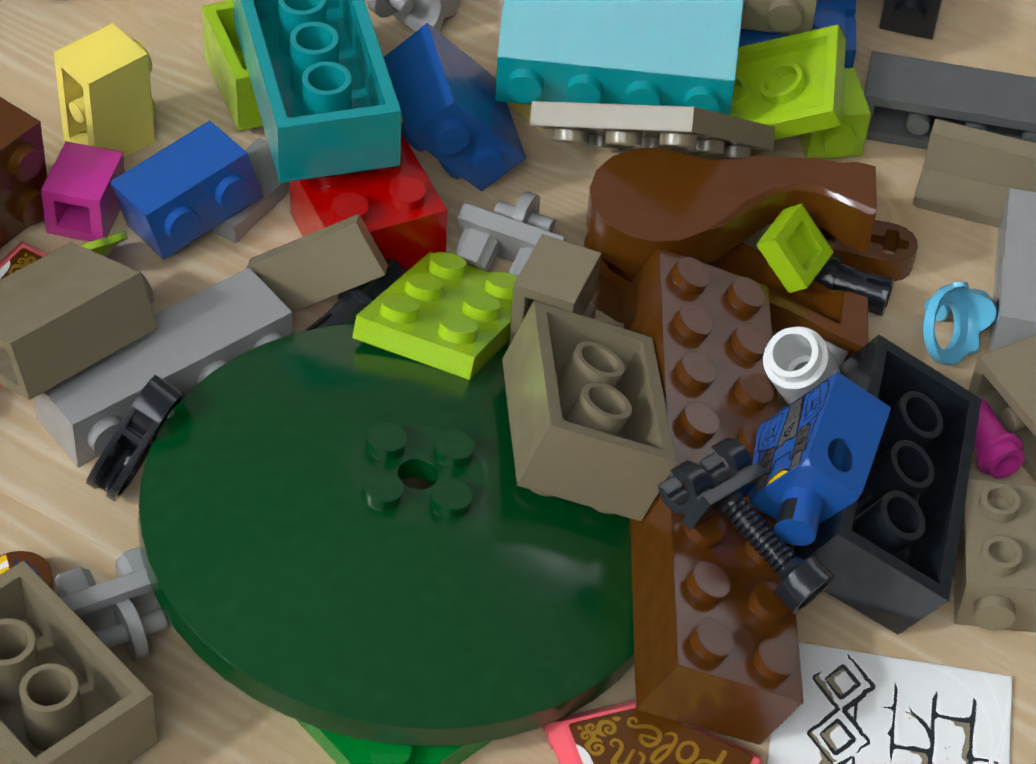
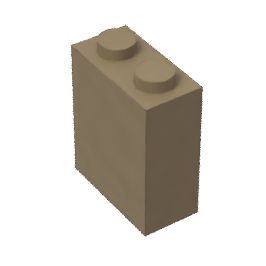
(68, 316)

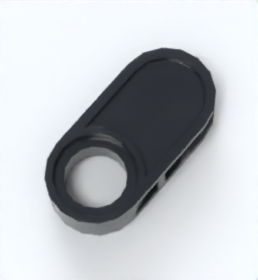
(134, 438)

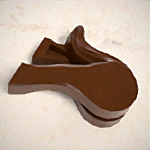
(708, 211)

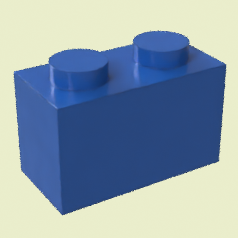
(186, 189)

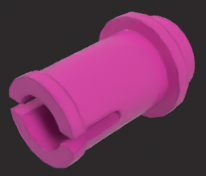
(996, 449)

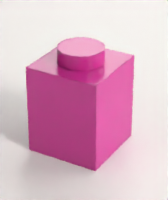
(79, 192)

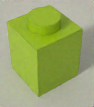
(848, 138)

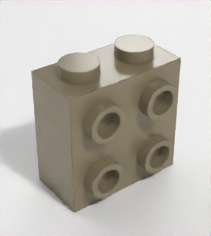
(997, 557)

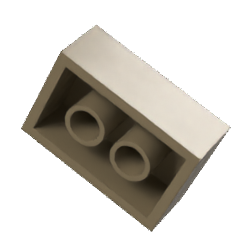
(587, 412)
(62, 686)

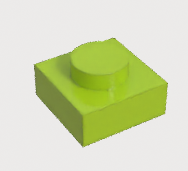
(795, 248)

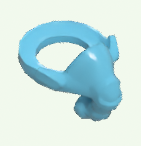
(972, 313)

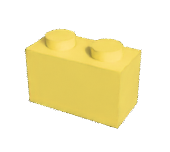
(106, 91)

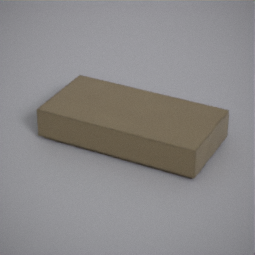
(321, 264)

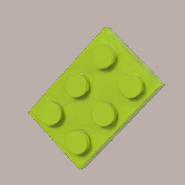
(792, 82)
(442, 315)

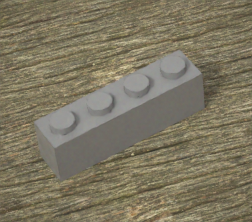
(183, 350)

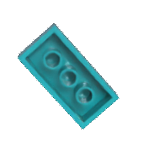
(319, 86)

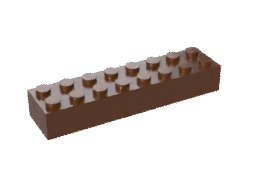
(705, 610)

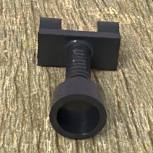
(798, 578)

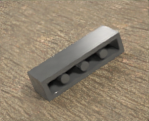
(913, 92)

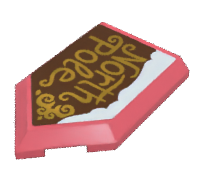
(636, 737)

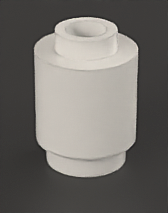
(797, 362)

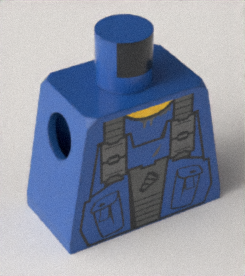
(817, 456)

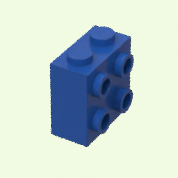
(452, 109)

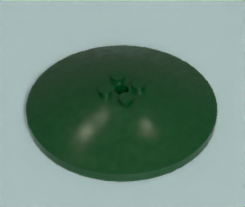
(366, 601)

